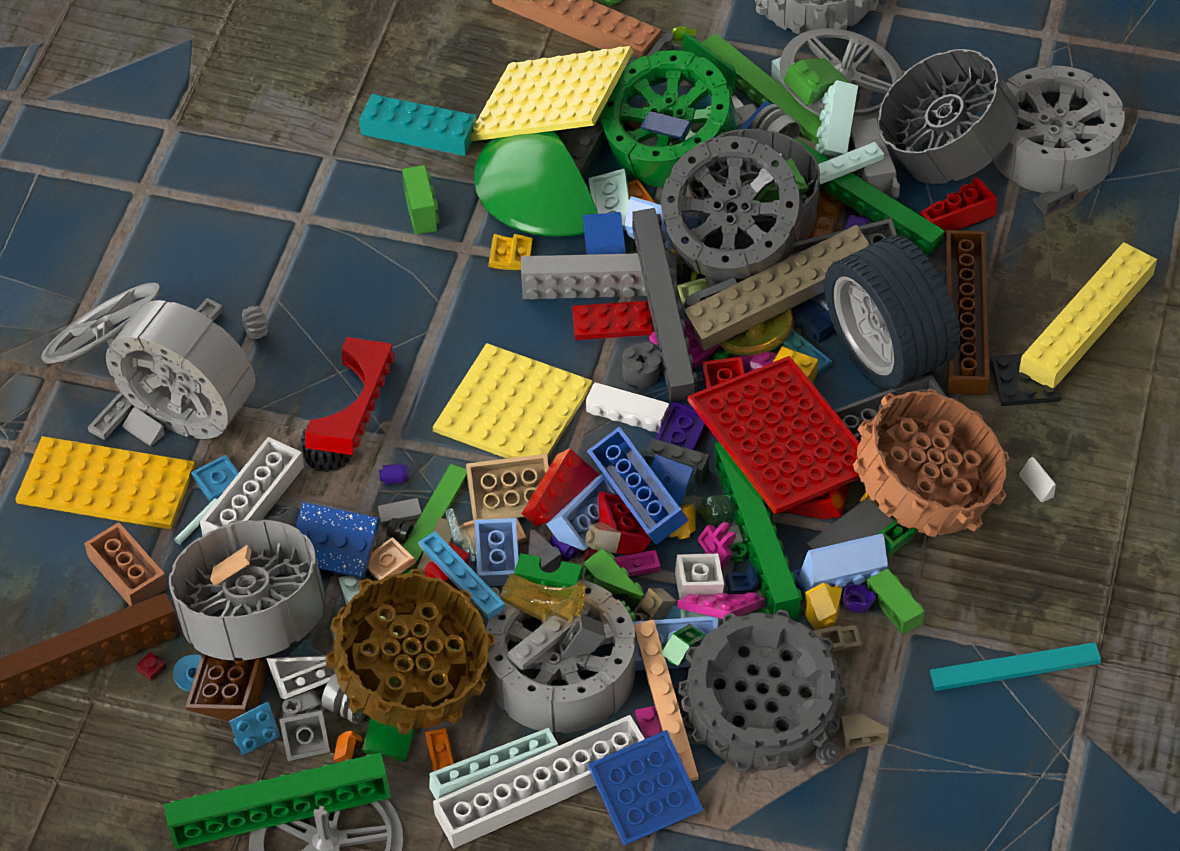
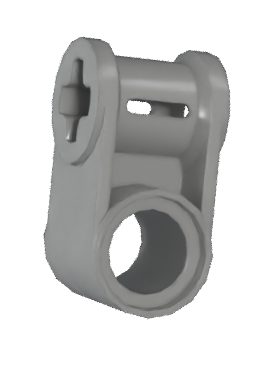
(302, 703)

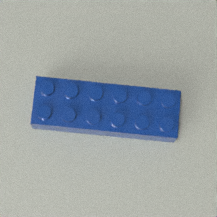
(638, 485)

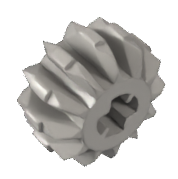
(254, 322)

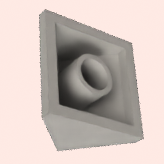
(304, 735)

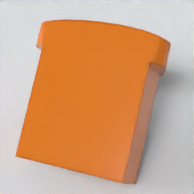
(346, 744)

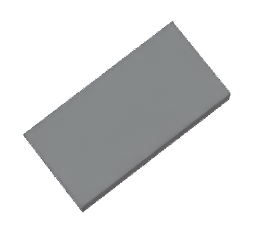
(401, 510)

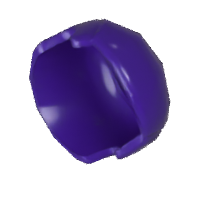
(857, 598)

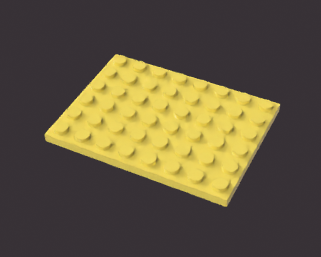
(551, 93)

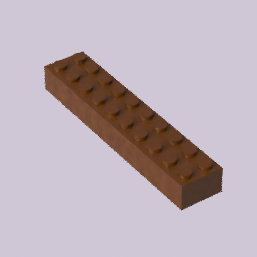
(968, 290)
(86, 648)

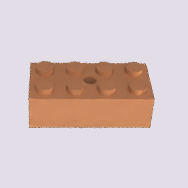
(126, 565)

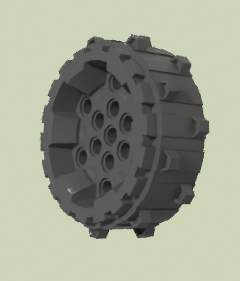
(758, 741)

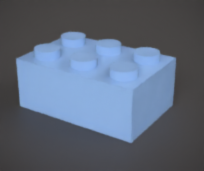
(495, 549)

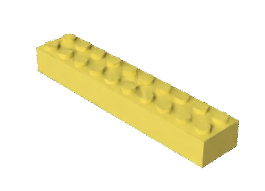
(1087, 315)

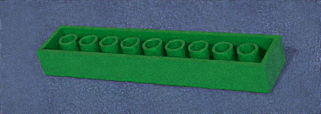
(760, 538)
(276, 800)

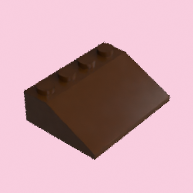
(227, 686)

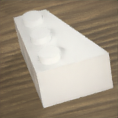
(299, 674)

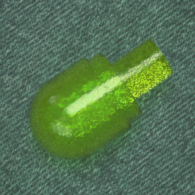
(680, 30)

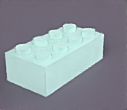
(836, 119)

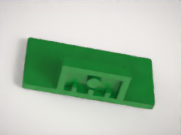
(691, 45)

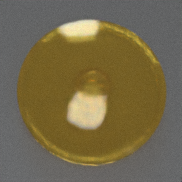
(762, 336)

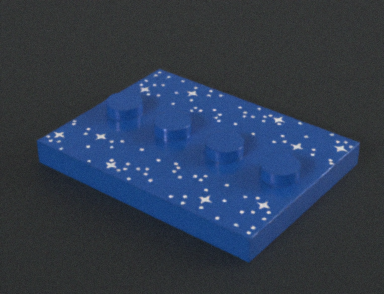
(339, 538)

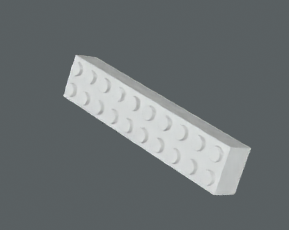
(530, 784)

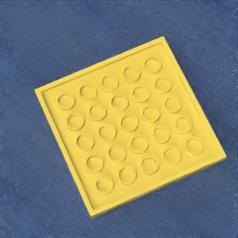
(512, 405)

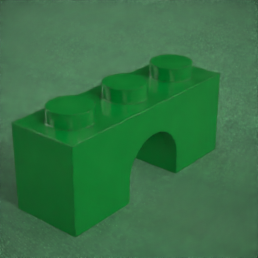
(530, 569)

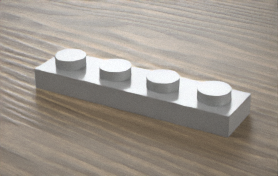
(539, 641)

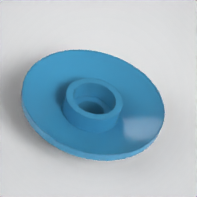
(184, 670)

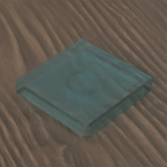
(459, 533)

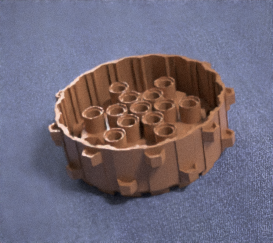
(931, 463)

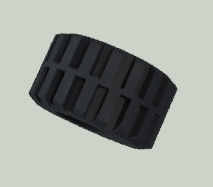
(323, 459)

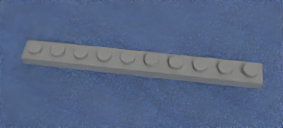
(120, 405)

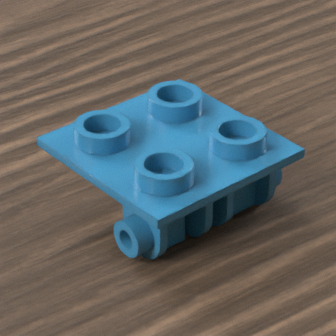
(254, 728)

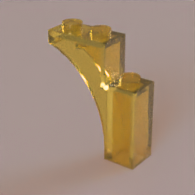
(543, 600)

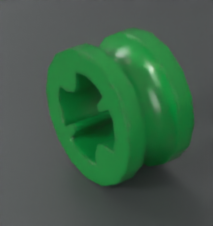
(741, 547)

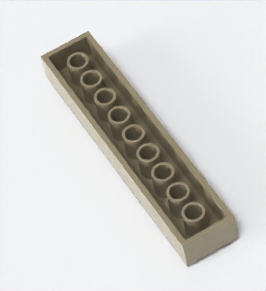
(770, 290)

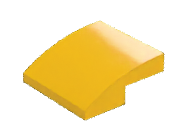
(507, 251)

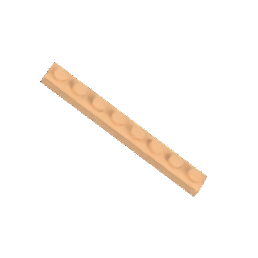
(663, 693)

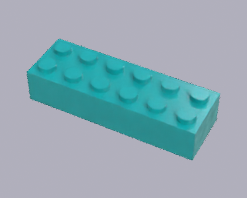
(417, 124)

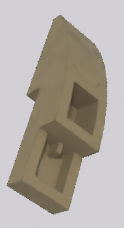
(841, 637)

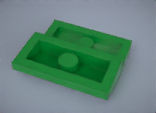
(386, 740)

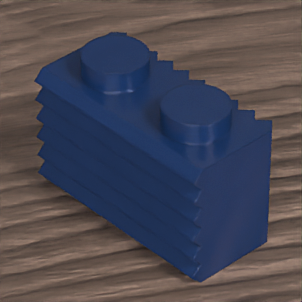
(813, 321)

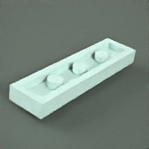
(850, 162)

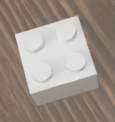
(698, 574)

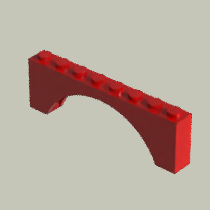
(344, 429)

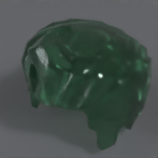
(716, 510)

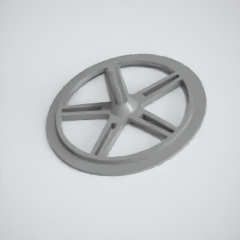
(846, 67)
(87, 326)
(328, 838)

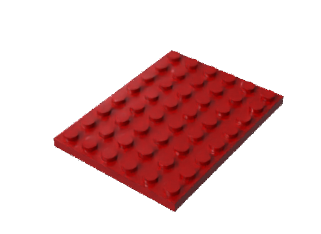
(780, 433)

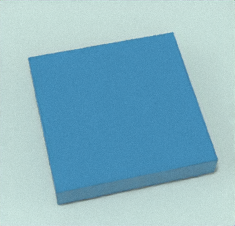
(215, 477)

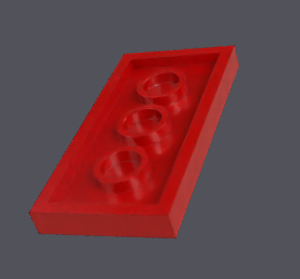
(612, 320)

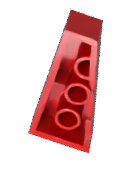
(963, 208)
(560, 484)

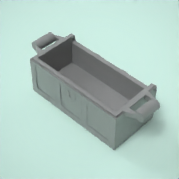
(881, 173)

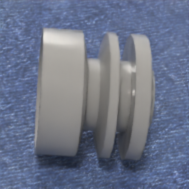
(777, 120)
(337, 702)

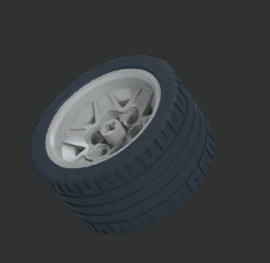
(892, 312)

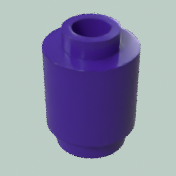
(394, 474)
(567, 552)

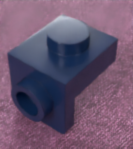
(742, 581)

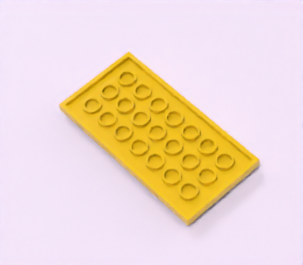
(105, 482)

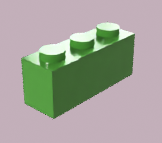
(896, 601)

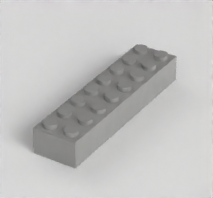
(584, 276)

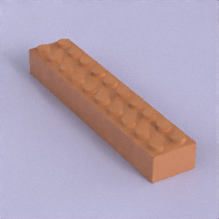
(588, 23)

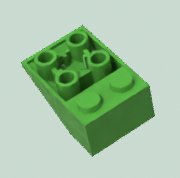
(604, 571)

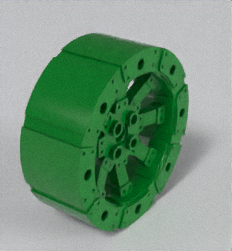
(637, 77)

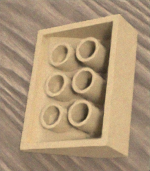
(504, 485)

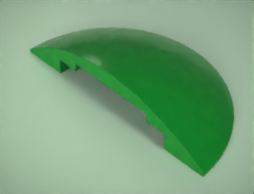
(533, 185)

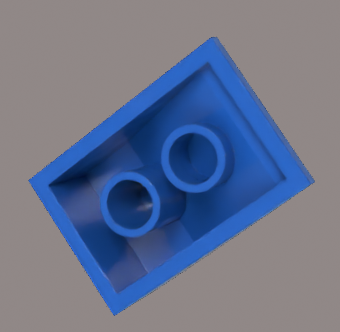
(603, 234)

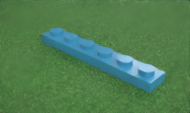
(462, 575)

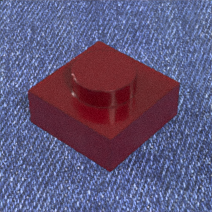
(150, 666)

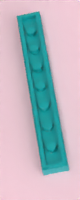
(1015, 666)

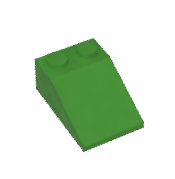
(812, 78)

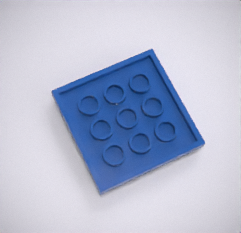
(645, 787)

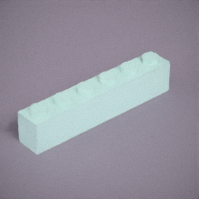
(489, 763)

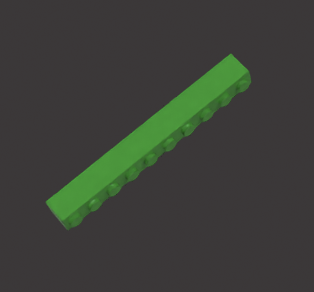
(763, 88)

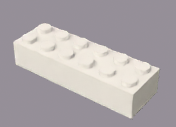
(255, 486)

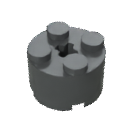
(642, 365)

